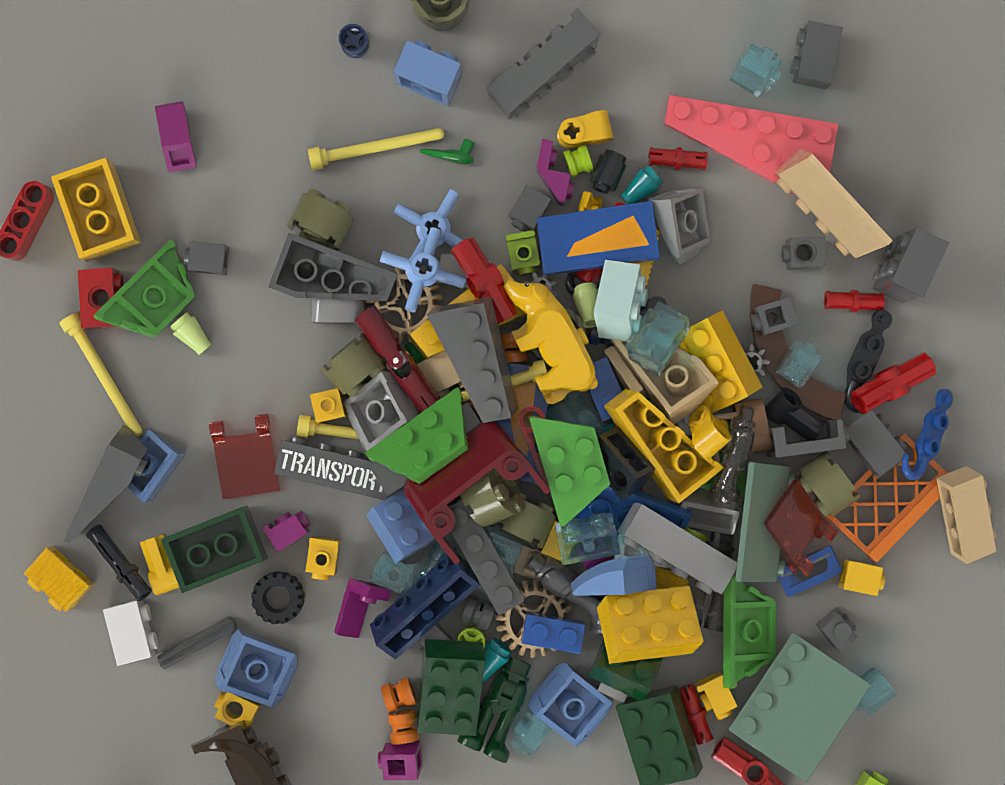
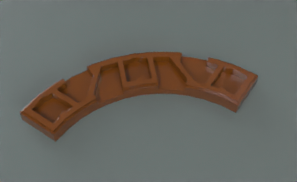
(813, 394)

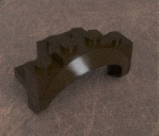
(246, 761)

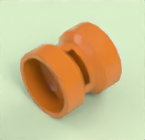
(516, 355)
(404, 691)
(403, 726)

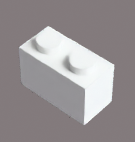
(131, 631)

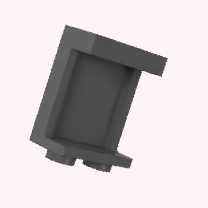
(836, 439)

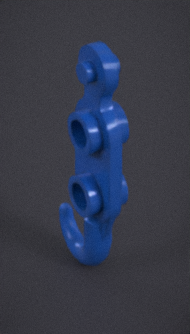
(931, 435)

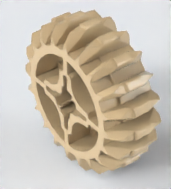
(428, 299)
(545, 603)

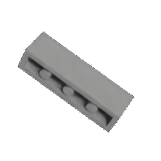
(677, 548)

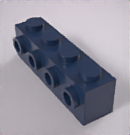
(423, 605)

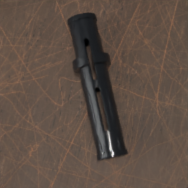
(126, 572)

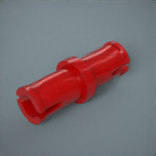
(677, 158)
(854, 300)
(695, 714)

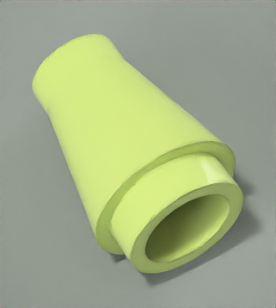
(585, 299)
(191, 333)

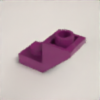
(175, 136)
(555, 181)

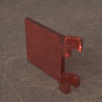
(245, 460)
(795, 524)

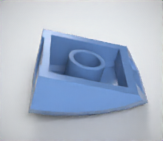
(617, 577)
(255, 669)
(569, 704)

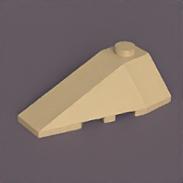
(680, 385)

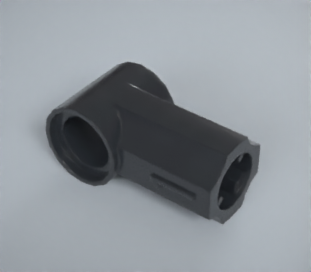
(788, 410)

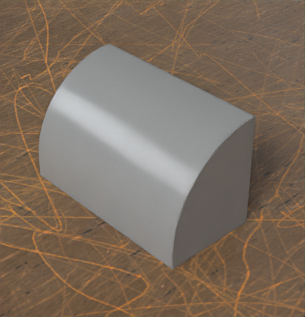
(708, 515)

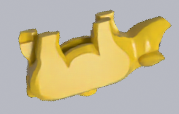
(556, 337)

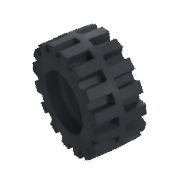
(260, 602)

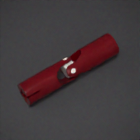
(388, 346)

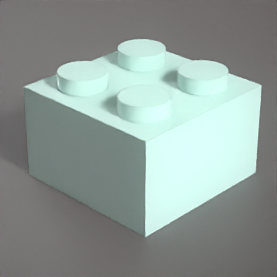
(620, 300)

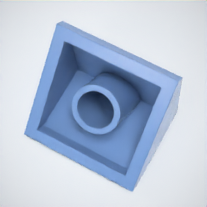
(162, 461)

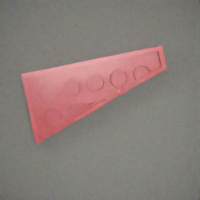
(751, 136)

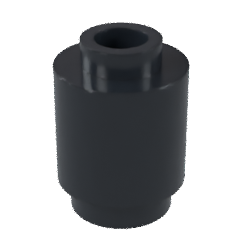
(608, 171)

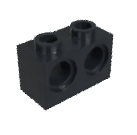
(624, 463)

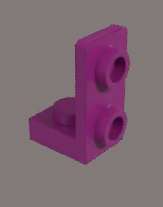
(355, 604)

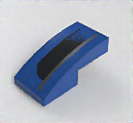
(825, 566)

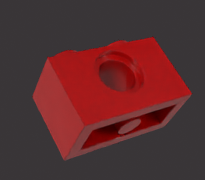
(90, 284)

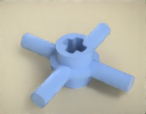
(429, 218)
(413, 265)

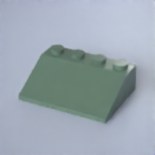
(758, 551)
(799, 707)

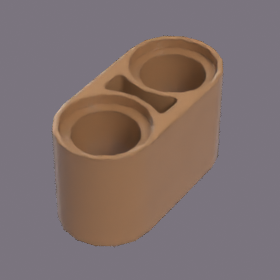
(762, 437)

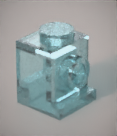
(382, 570)
(529, 734)

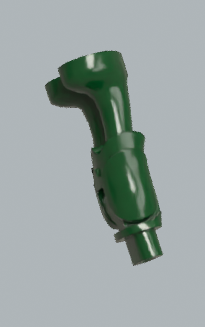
(503, 697)

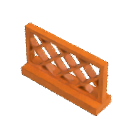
(904, 520)

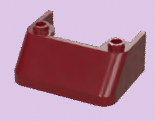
(487, 449)

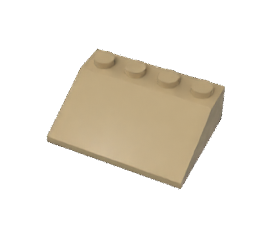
(831, 205)

